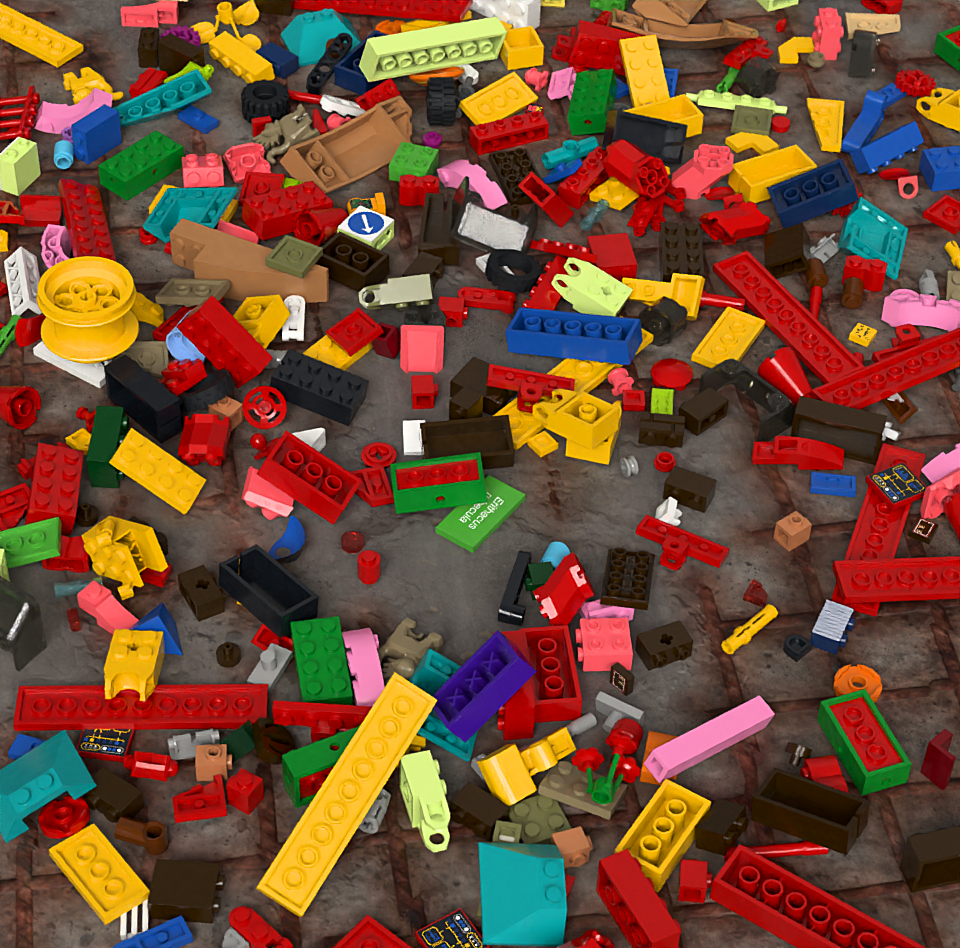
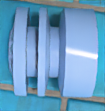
(182, 347)

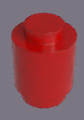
(369, 566)

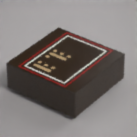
(923, 530)
(621, 679)

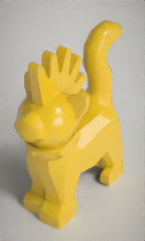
(84, 86)

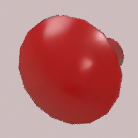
(671, 374)

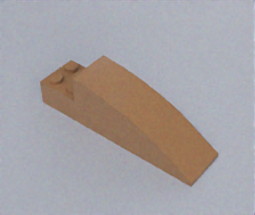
(242, 262)

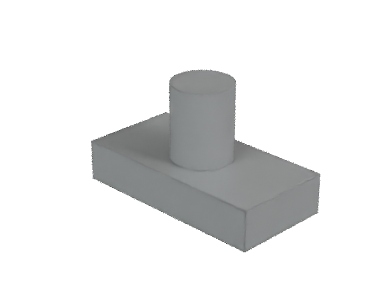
(271, 666)
(616, 710)

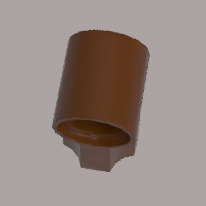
(148, 835)

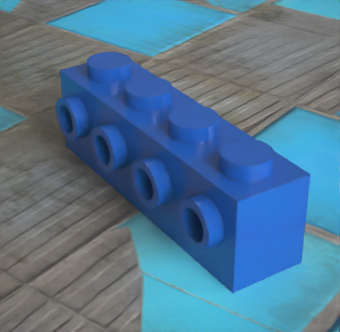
(886, 148)

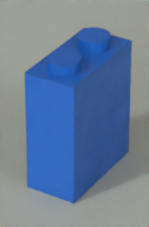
(96, 134)

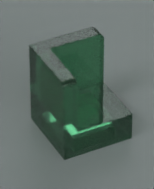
(239, 741)

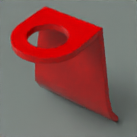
(903, 177)
(725, 194)
(28, 330)

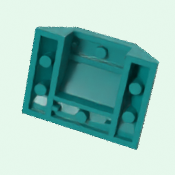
(310, 32)
(193, 204)
(873, 236)
(429, 677)
(38, 780)
(522, 894)

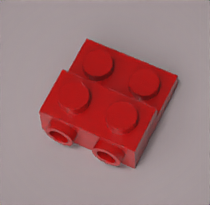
(182, 375)

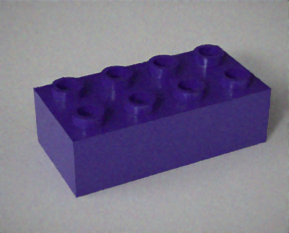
(482, 686)

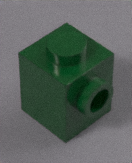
(537, 576)

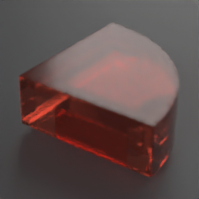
(755, 594)
(73, 618)

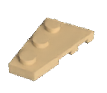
(872, 22)

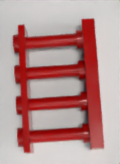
(28, 114)

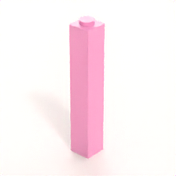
(709, 739)

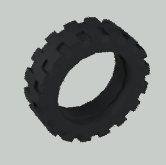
(515, 259)
(207, 391)

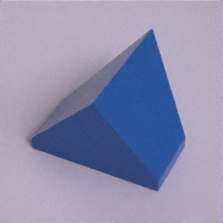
(161, 620)

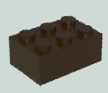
(353, 262)

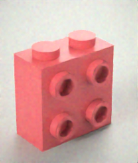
(827, 33)
(202, 171)
(604, 643)

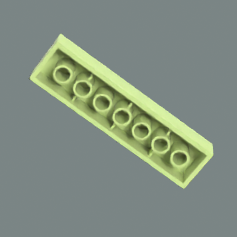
(432, 48)

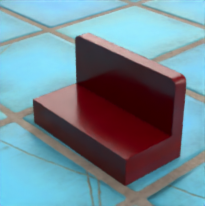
(938, 761)

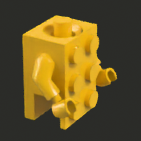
(123, 551)

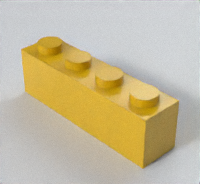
(240, 58)

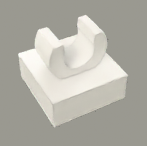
(668, 513)

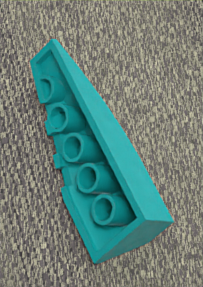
(164, 99)

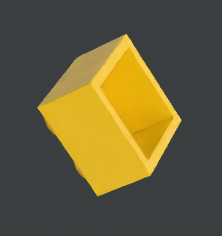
(522, 48)

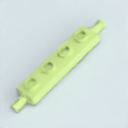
(728, 101)

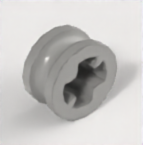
(629, 466)

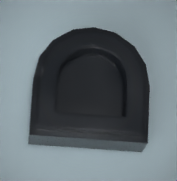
(797, 647)

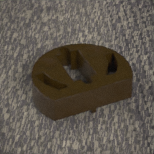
(271, 740)

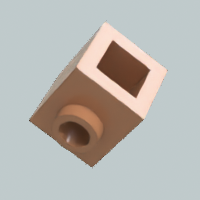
(229, 408)
(792, 531)
(212, 761)
(573, 846)

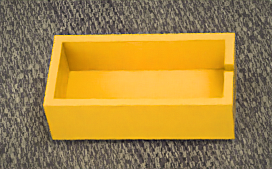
(675, 109)
(758, 173)

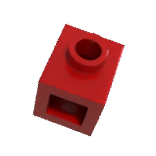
(453, 310)
(423, 391)
(245, 791)
(693, 880)

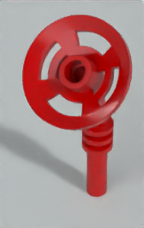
(264, 407)

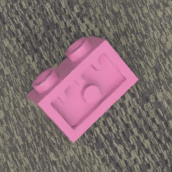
(562, 83)
(596, 610)

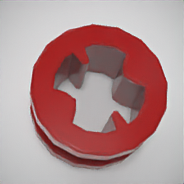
(146, 237)

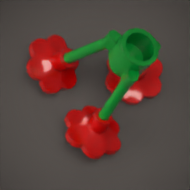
(621, 768)

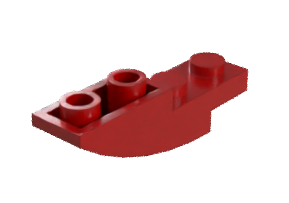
(805, 452)

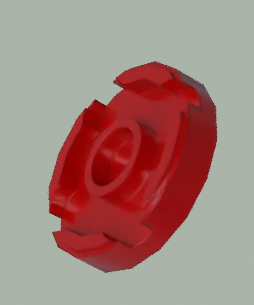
(64, 817)

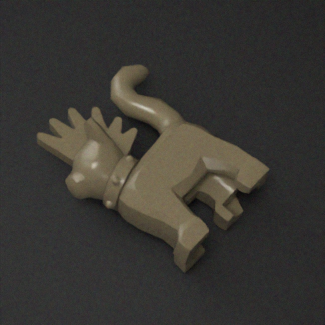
(292, 127)
(406, 650)

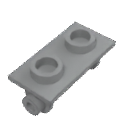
(825, 249)
(185, 745)

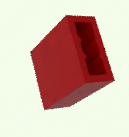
(546, 199)
(613, 255)

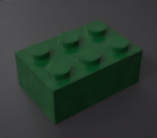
(107, 434)

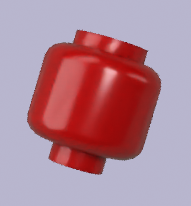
(630, 728)

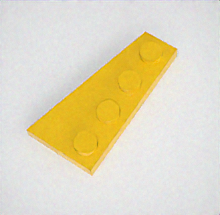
(827, 122)

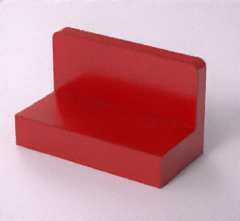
(41, 210)

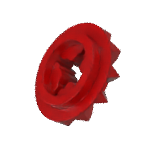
(384, 450)

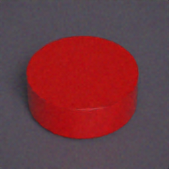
(780, 124)

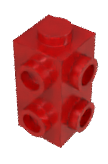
(378, 94)

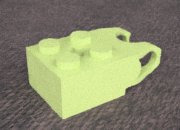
(592, 289)
(425, 797)

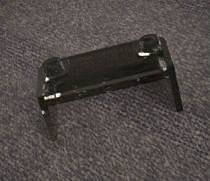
(487, 228)
(779, 405)
(20, 624)

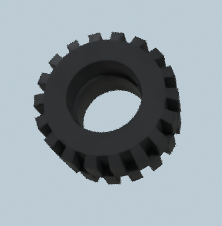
(265, 99)
(441, 101)

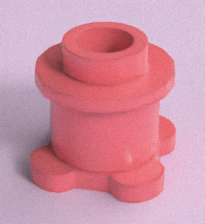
(536, 78)
(335, 121)
(620, 381)

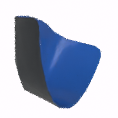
(291, 539)

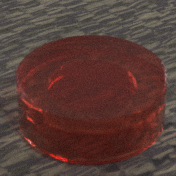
(352, 542)

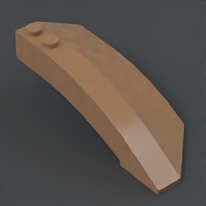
(670, 11)
(682, 37)
(352, 148)

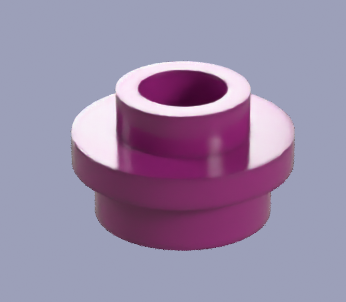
(432, 139)

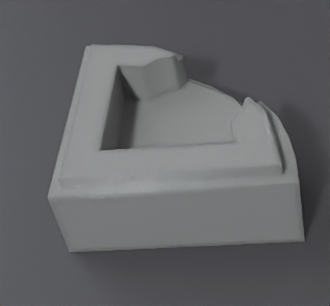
(233, 939)

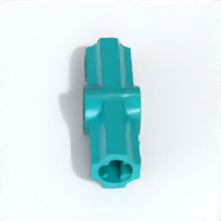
(569, 151)

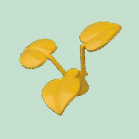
(244, 15)

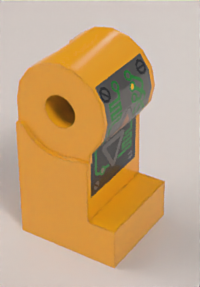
(375, 204)

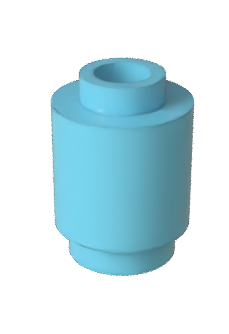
(63, 154)
(555, 553)

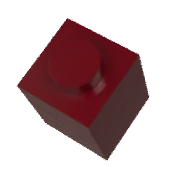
(389, 342)

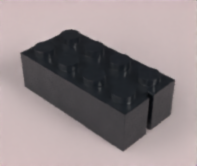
(647, 133)
(319, 387)
(143, 398)
(267, 590)

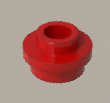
(664, 462)

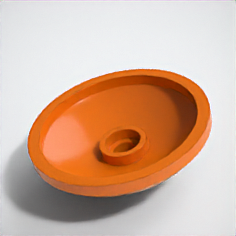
(422, 78)

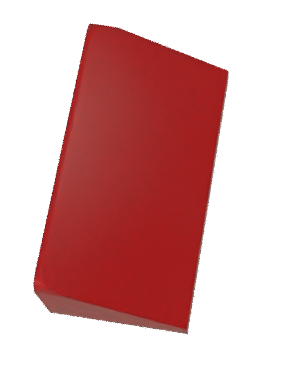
(265, 636)

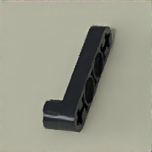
(315, 85)
(509, 610)

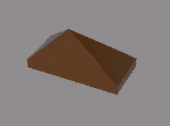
(900, 406)

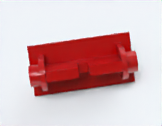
(642, 217)

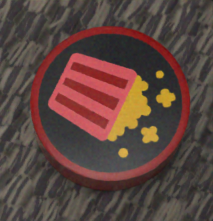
(534, 107)

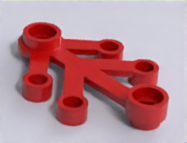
(677, 205)

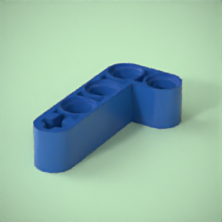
(866, 123)

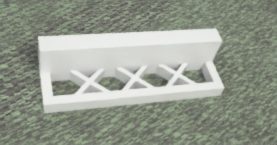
(27, 279)
(91, 373)

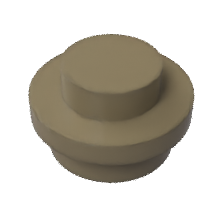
(816, 59)

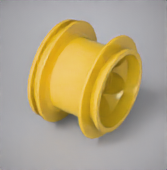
(87, 309)

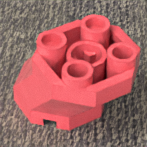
(703, 170)

